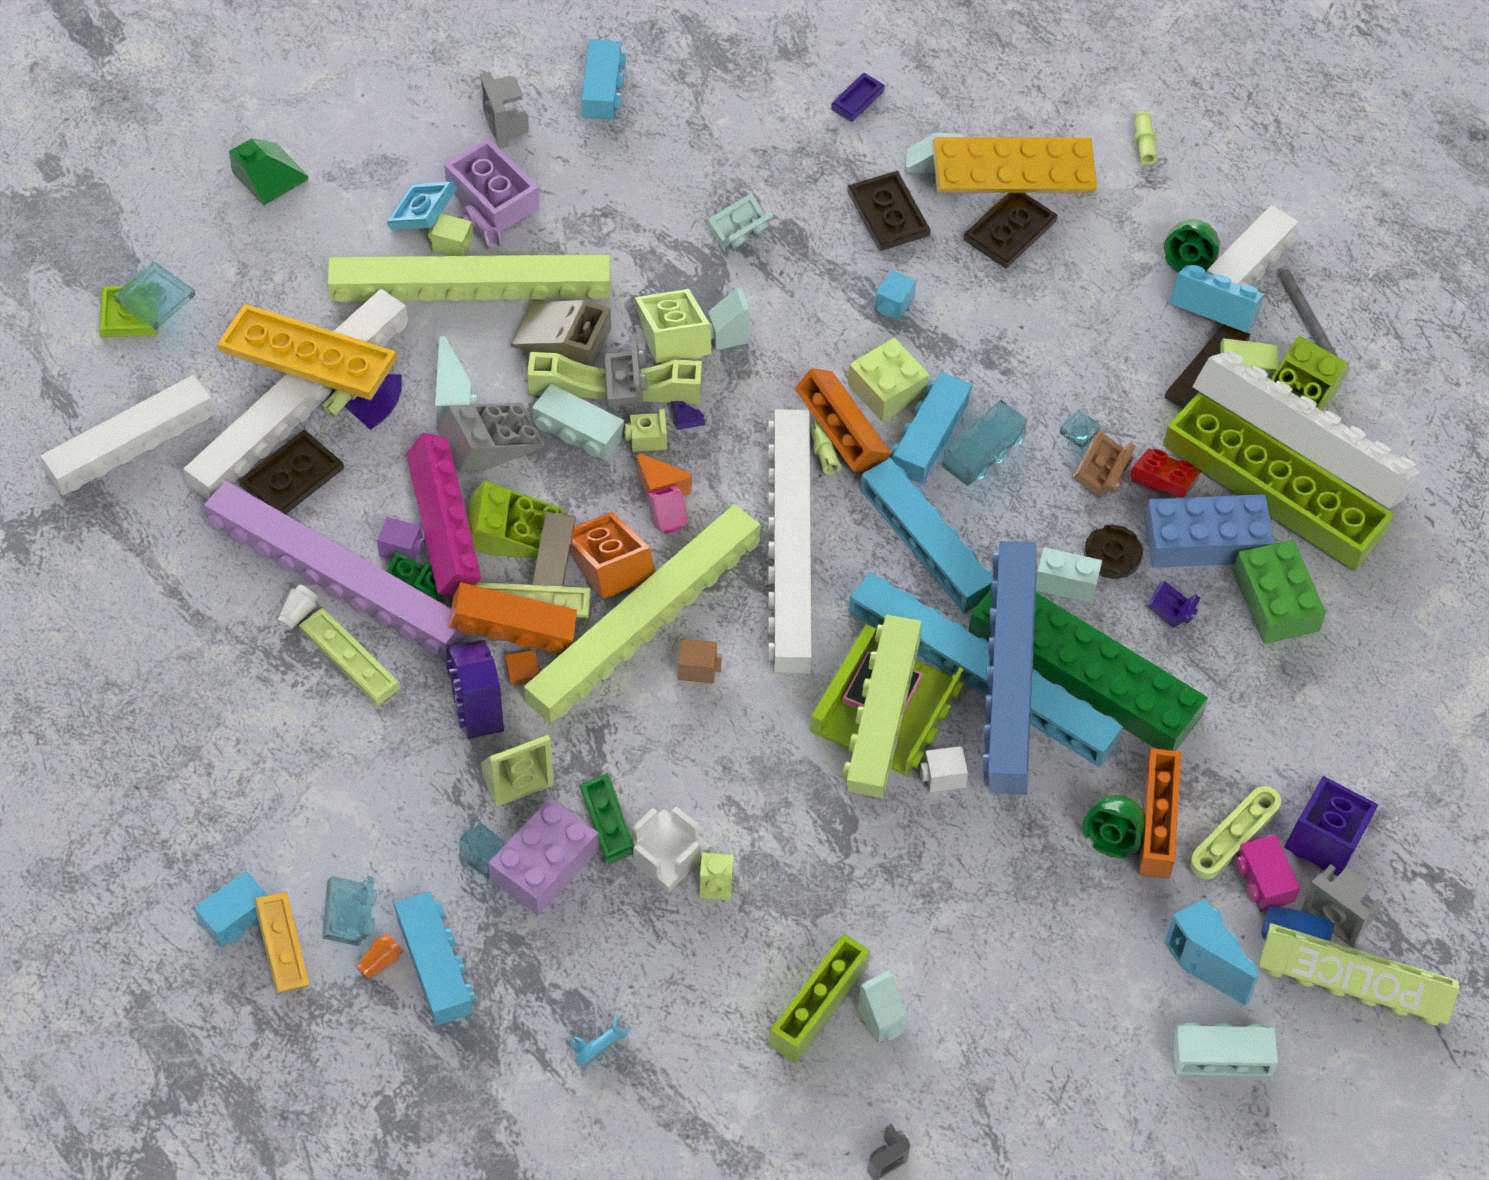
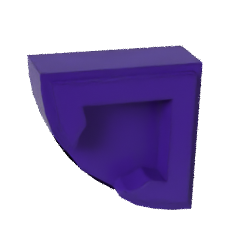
(686, 416)

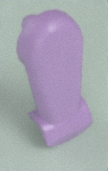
(480, 224)

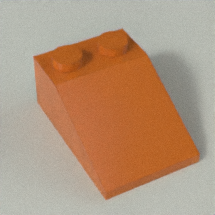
(611, 555)

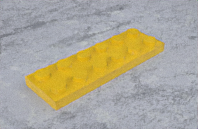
(1014, 165)
(307, 351)

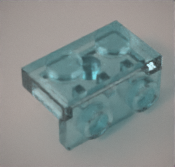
(349, 910)

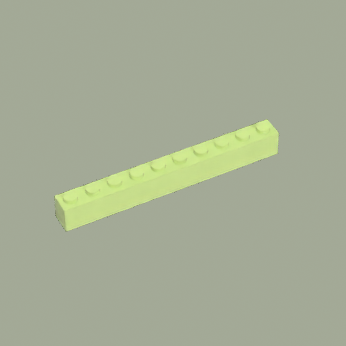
(470, 277)
(642, 614)

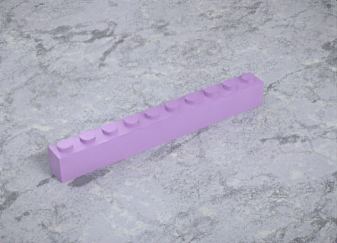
(333, 568)

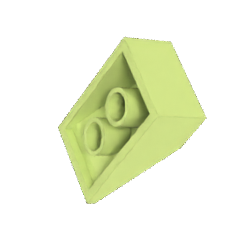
(674, 326)
(519, 771)

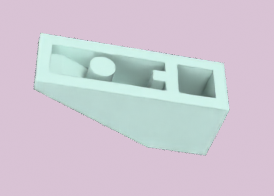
(452, 382)

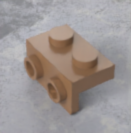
(1103, 464)

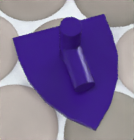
(382, 404)

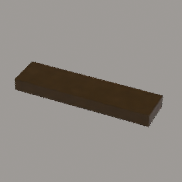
(1181, 390)

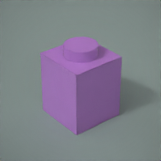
(400, 537)

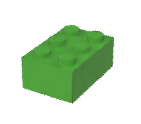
(1279, 591)

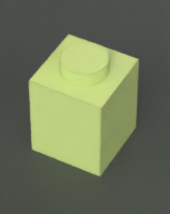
(451, 235)

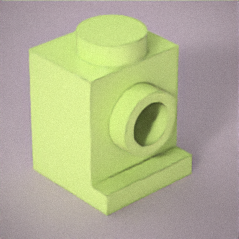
(647, 431)
(716, 876)

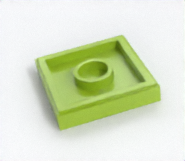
(117, 320)

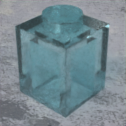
(479, 847)

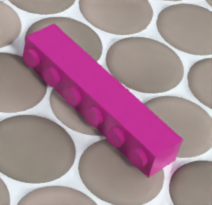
(442, 514)

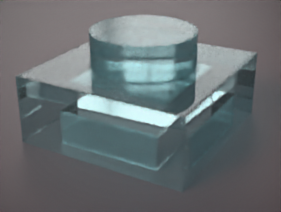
(1080, 429)

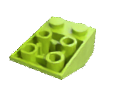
(1312, 372)
(506, 521)

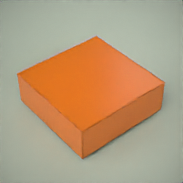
(522, 667)

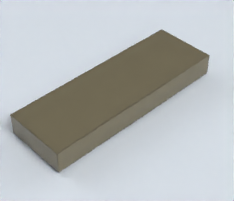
(554, 549)

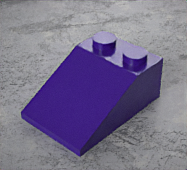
(1331, 826)

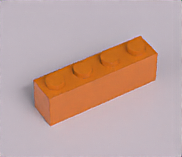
(842, 420)
(512, 618)
(1160, 812)

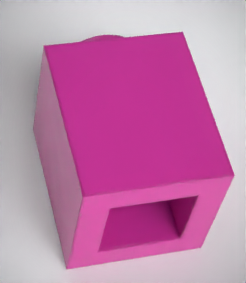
(667, 509)

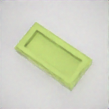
(1254, 354)

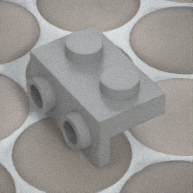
(624, 376)

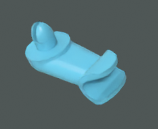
(596, 1047)

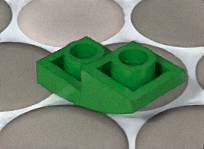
(413, 574)

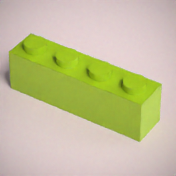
(819, 998)

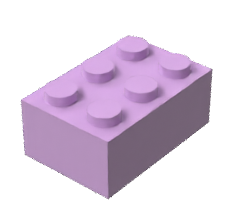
(492, 185)
(543, 856)

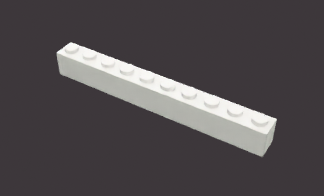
(285, 405)
(791, 542)

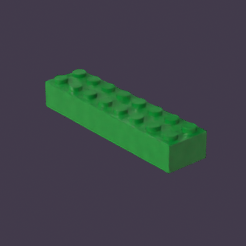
(1106, 675)

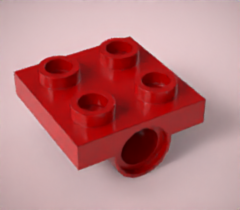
(1159, 471)

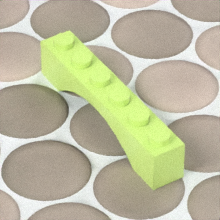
(666, 382)

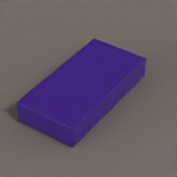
(857, 97)

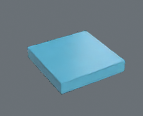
(421, 206)

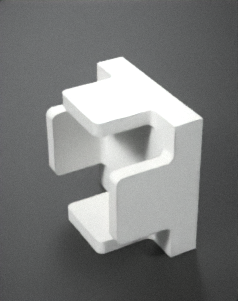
(667, 846)

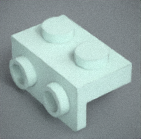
(738, 221)

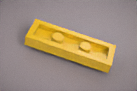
(281, 942)

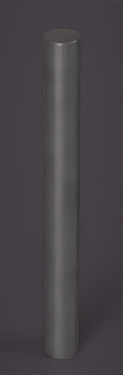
(1306, 311)

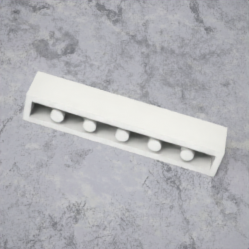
(127, 435)

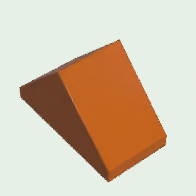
(659, 475)

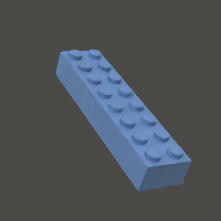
(1010, 668)

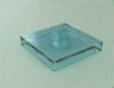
(154, 295)

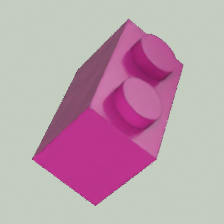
(1267, 873)

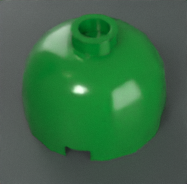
(1191, 244)
(1115, 826)

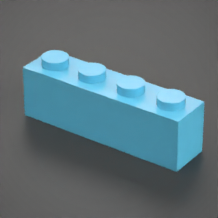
(932, 426)
(434, 959)

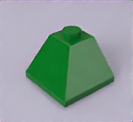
(265, 169)

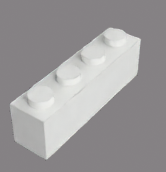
(1257, 247)

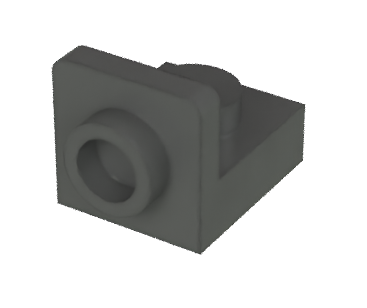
(889, 1158)

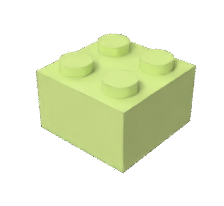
(888, 379)

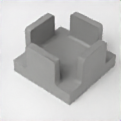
(494, 96)
(1341, 903)

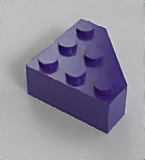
(475, 688)

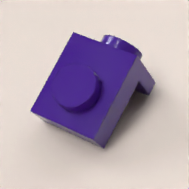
(1172, 605)

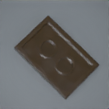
(888, 210)
(1010, 228)
(292, 473)

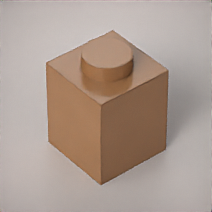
(698, 661)

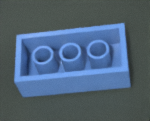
(1205, 529)

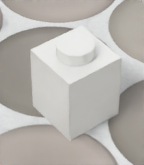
(944, 769)

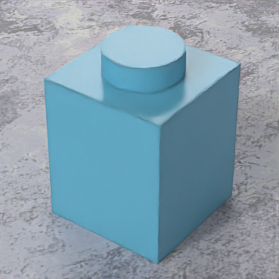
(895, 295)

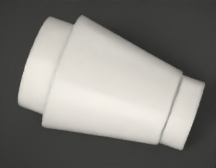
(297, 606)

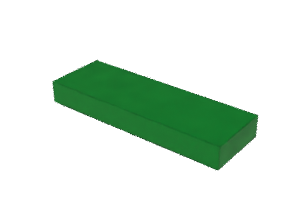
(608, 818)

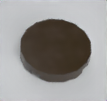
(1116, 548)

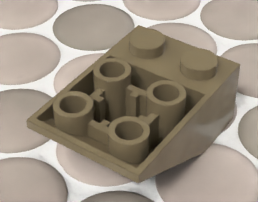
(565, 327)

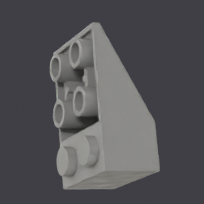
(488, 434)

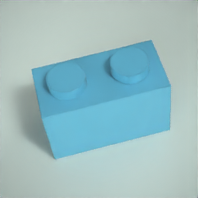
(230, 910)

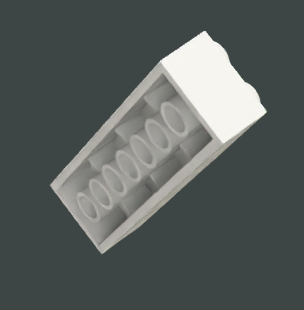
(1307, 429)

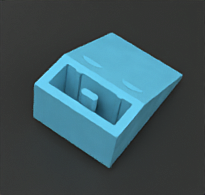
(1211, 952)

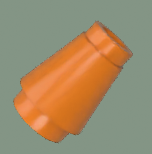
(379, 956)

